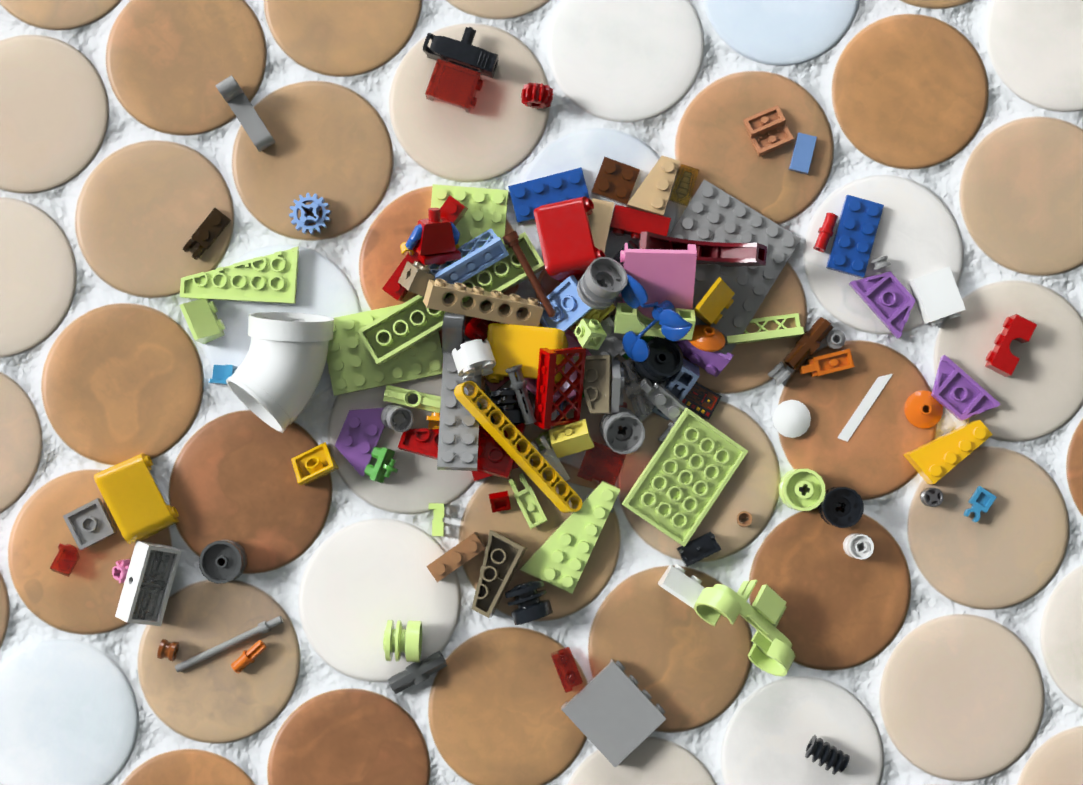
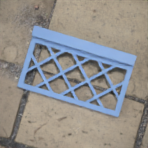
(475, 259)

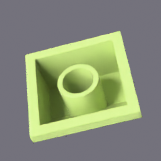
(203, 320)

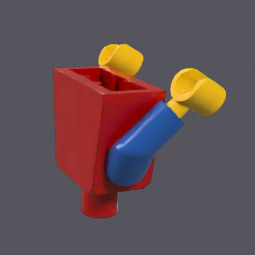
(432, 235)

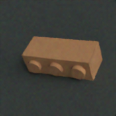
(456, 557)

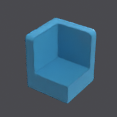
(221, 373)

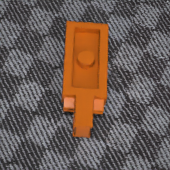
(828, 363)

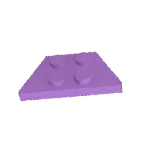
(886, 299)
(960, 392)
(360, 436)

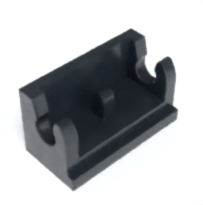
(698, 549)

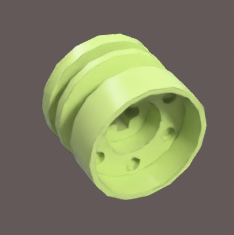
(403, 641)

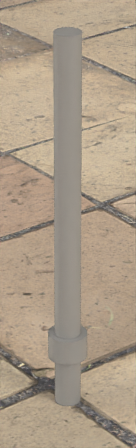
(262, 627)

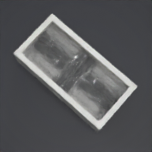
(148, 583)

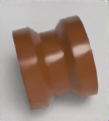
(168, 650)

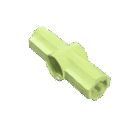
(400, 396)

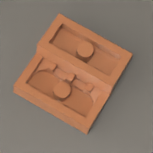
(768, 130)

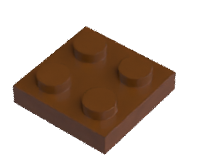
(615, 181)

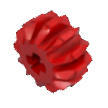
(537, 95)

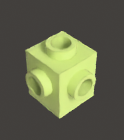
(590, 333)

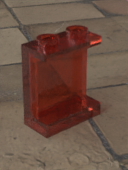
(454, 85)

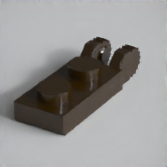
(207, 232)

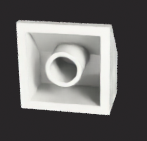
(681, 585)

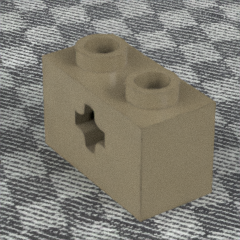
(415, 277)

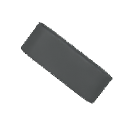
(453, 332)

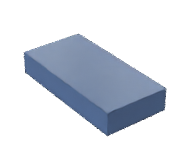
(802, 153)

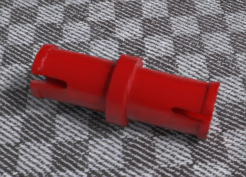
(825, 232)

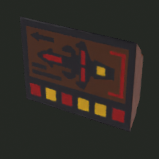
(701, 400)

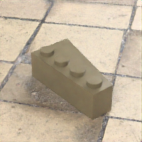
(496, 572)

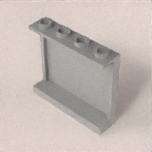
(614, 713)

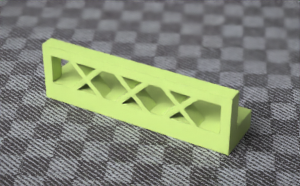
(769, 335)

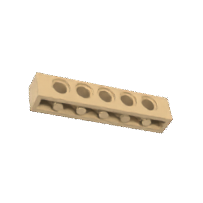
(438, 288)

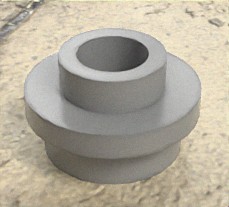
(829, 339)

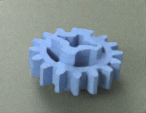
(314, 207)

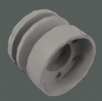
(602, 283)
(629, 438)

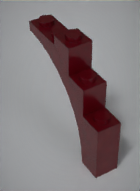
(710, 252)

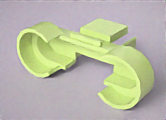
(770, 648)

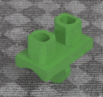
(383, 466)

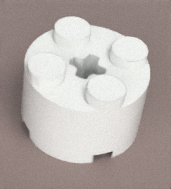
(474, 359)

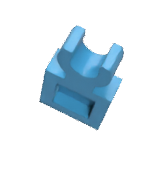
(980, 501)

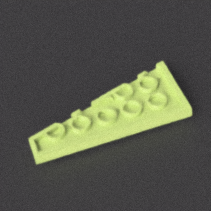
(253, 280)
(570, 546)

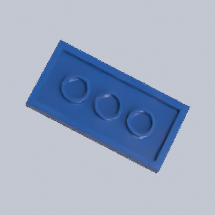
(546, 190)
(854, 236)

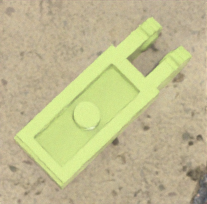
(528, 503)

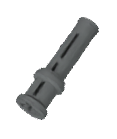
(529, 417)

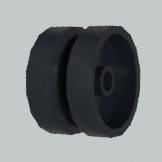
(663, 361)

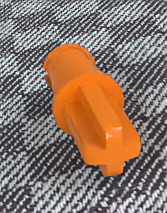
(248, 656)

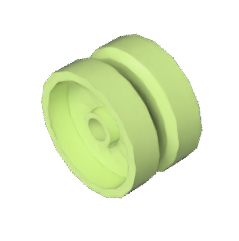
(813, 489)

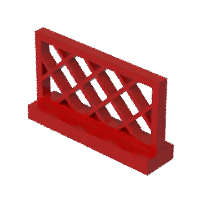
(547, 388)

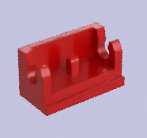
(478, 328)

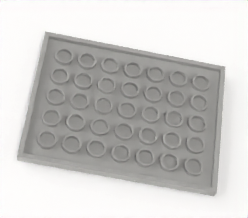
(724, 219)

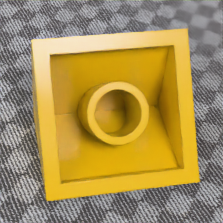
(313, 464)

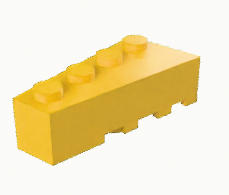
(945, 452)

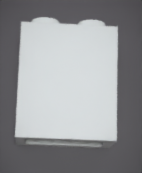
(937, 296)

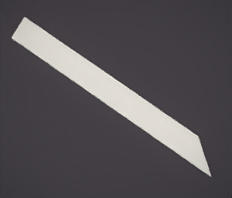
(864, 407)

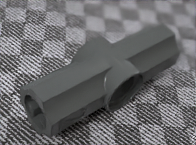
(417, 672)

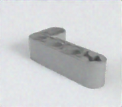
(245, 113)

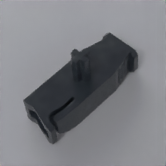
(462, 52)

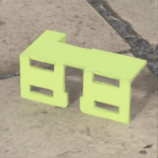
(437, 522)

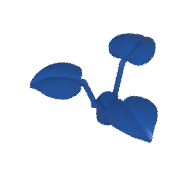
(673, 325)

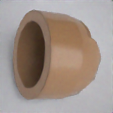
(742, 515)

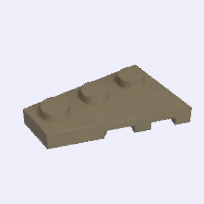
(597, 383)

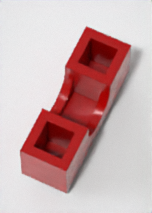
(1001, 358)

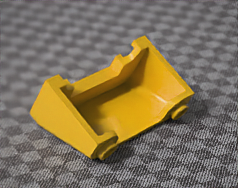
(521, 345)
(135, 499)

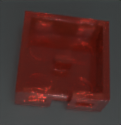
(601, 464)

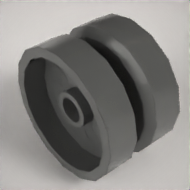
(217, 571)

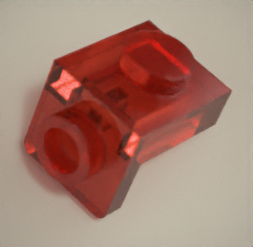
(65, 559)

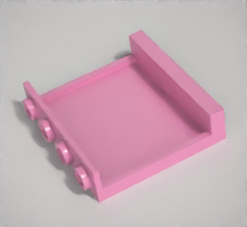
(662, 274)

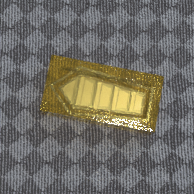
(684, 185)

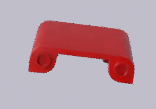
(566, 237)

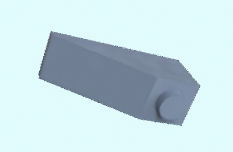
(681, 383)

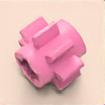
(120, 571)

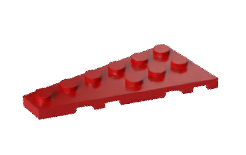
(491, 456)

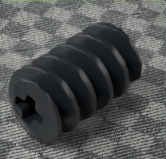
(827, 754)

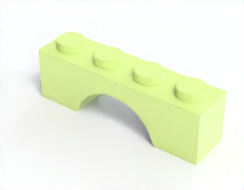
(633, 320)

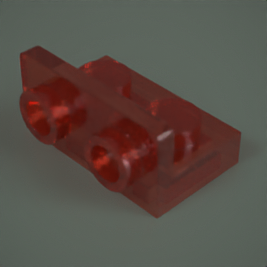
(566, 668)

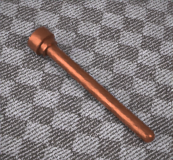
(512, 241)

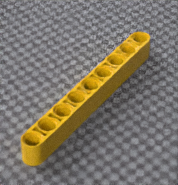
(510, 443)

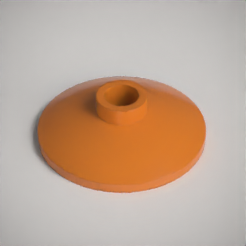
(707, 338)
(914, 410)

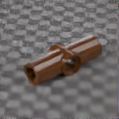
(808, 343)

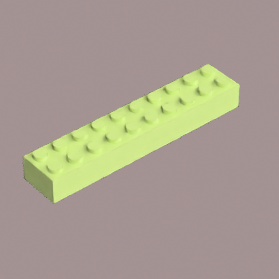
(414, 322)

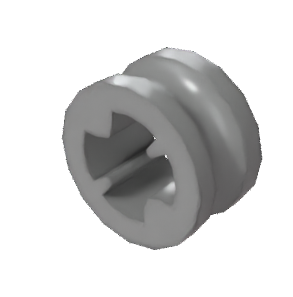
(880, 263)

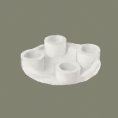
(791, 418)

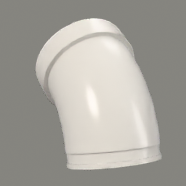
(282, 364)

